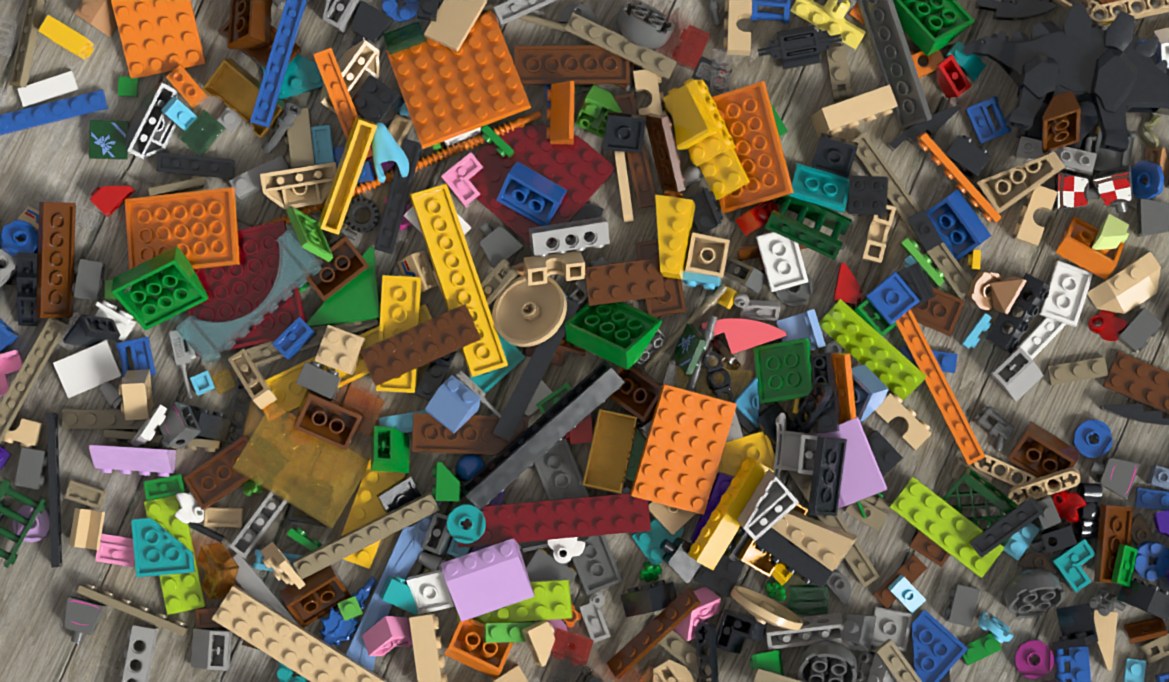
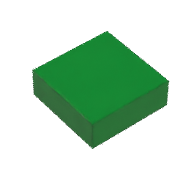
(128, 86)

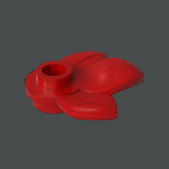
(1109, 325)
(1068, 505)

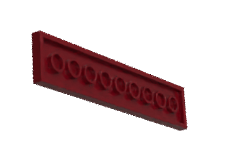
(562, 519)

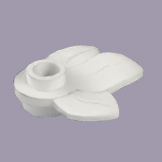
(190, 509)
(570, 545)

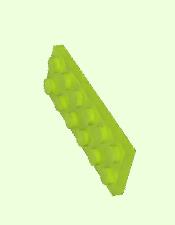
(871, 350)
(942, 525)
(180, 590)
(550, 602)

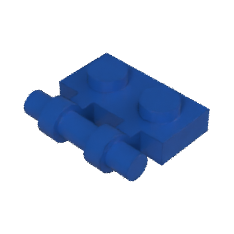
(1078, 664)

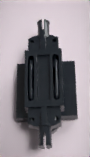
(799, 46)

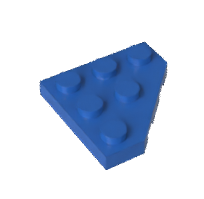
(933, 648)

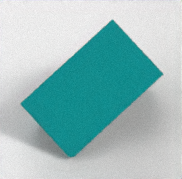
(1069, 564)

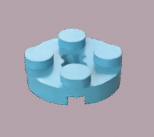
(995, 626)

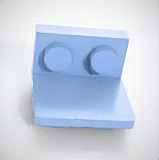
(803, 326)

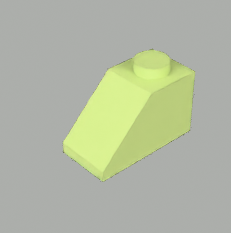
(1111, 233)

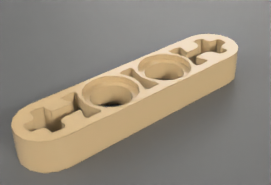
(623, 186)
(1009, 471)
(1042, 483)

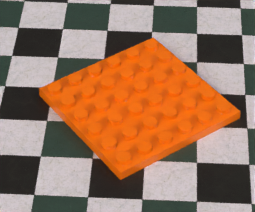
(460, 89)

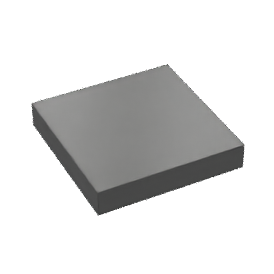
(891, 625)

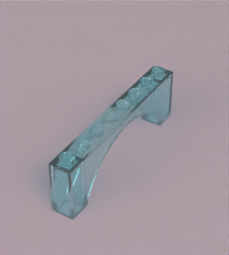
(212, 338)

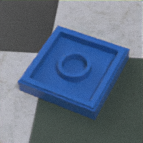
(892, 298)

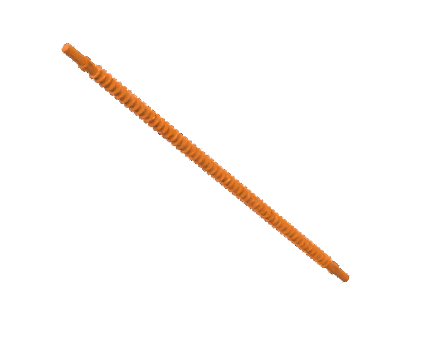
(519, 122)

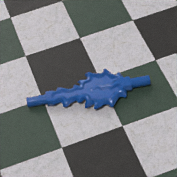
(335, 627)

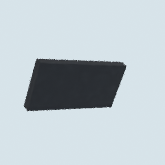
(827, 476)

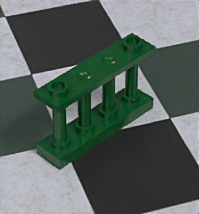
(805, 235)
(38, 507)

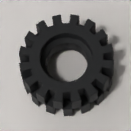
(373, 215)

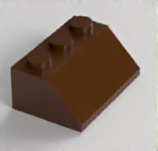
(249, 24)
(1061, 122)
(339, 271)
(638, 393)
(327, 419)
(1042, 453)
(316, 597)

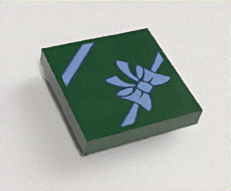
(108, 139)
(689, 349)

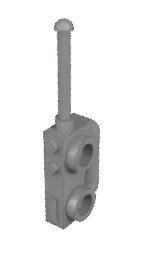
(181, 356)
(472, 386)

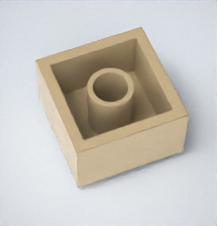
(706, 255)
(340, 349)
(136, 394)

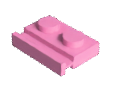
(116, 550)

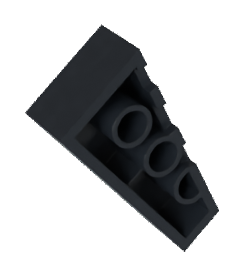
(794, 557)

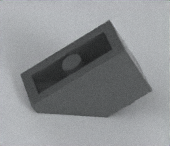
(744, 274)

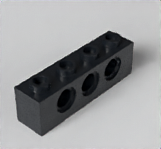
(998, 335)

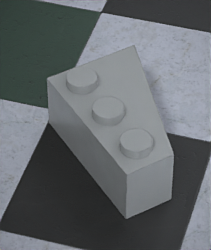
(340, 13)
(766, 506)

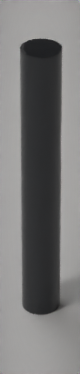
(206, 531)

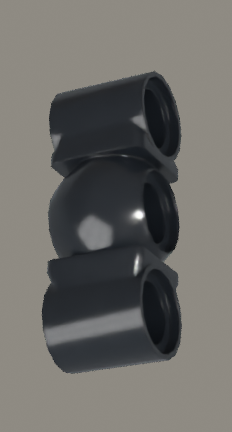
(718, 369)
(1087, 526)

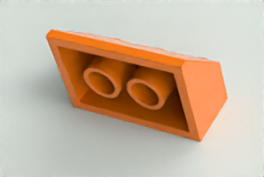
(561, 113)
(1077, 247)
(469, 648)

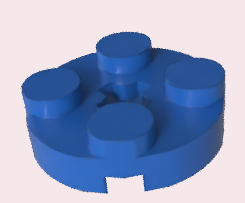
(401, 14)
(1155, 179)
(14, 230)
(1091, 427)
(1161, 564)

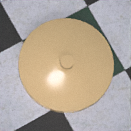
(529, 313)
(766, 609)

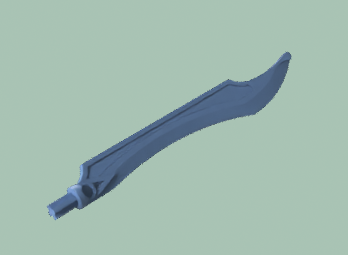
(400, 563)

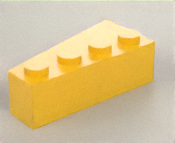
(674, 232)

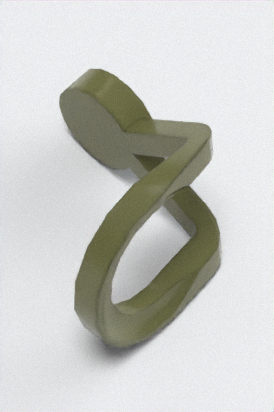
(1154, 120)

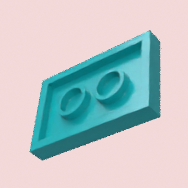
(820, 187)

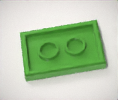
(309, 234)

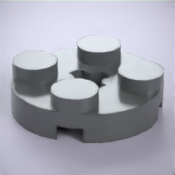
(800, 297)

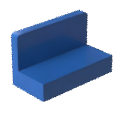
(294, 338)

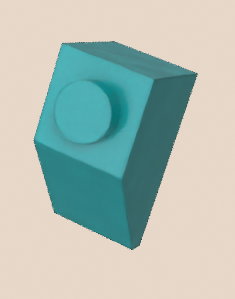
(970, 65)
(399, 594)

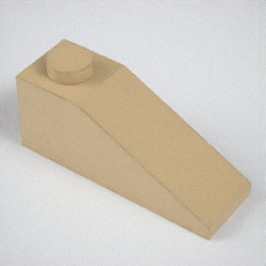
(252, 379)
(1106, 635)

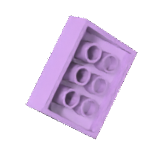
(133, 459)
(860, 471)
(487, 579)

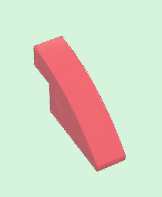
(745, 333)

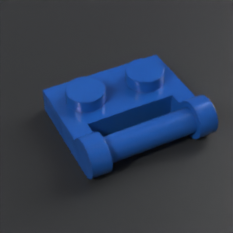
(768, 15)
(982, 122)
(141, 355)

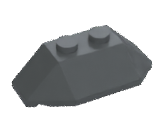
(151, 126)

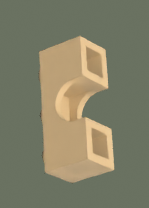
(737, 41)
(648, 82)
(1027, 230)
(877, 235)
(568, 264)
(915, 432)
(27, 433)

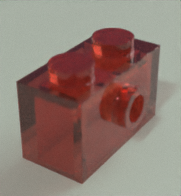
(691, 47)
(571, 647)

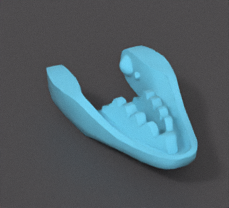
(385, 150)

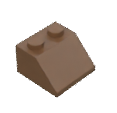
(98, 14)

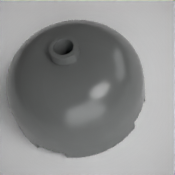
(633, 28)
(1034, 586)
(827, 663)

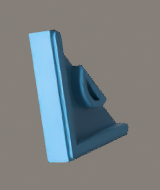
(748, 402)

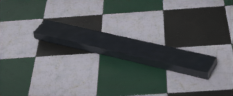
(531, 379)
(54, 490)

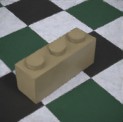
(300, 141)

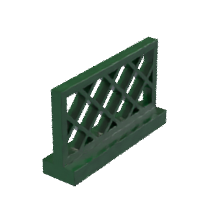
(985, 489)

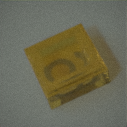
(223, 381)

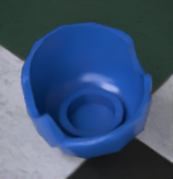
(468, 466)

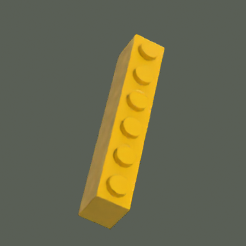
(347, 175)
(723, 520)

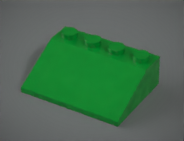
(932, 22)
(159, 288)
(612, 332)

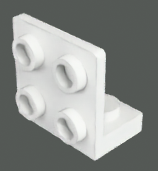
(122, 319)

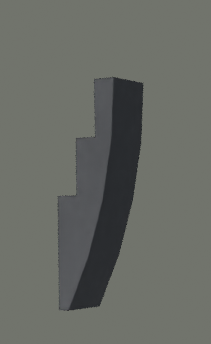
(929, 126)
(27, 289)
(1135, 413)

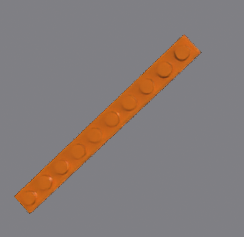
(939, 388)

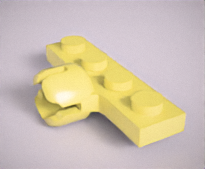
(830, 18)

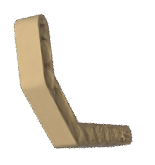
(1122, 5)

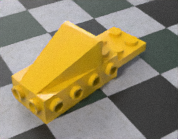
(705, 136)

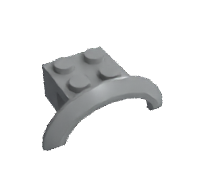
(794, 449)

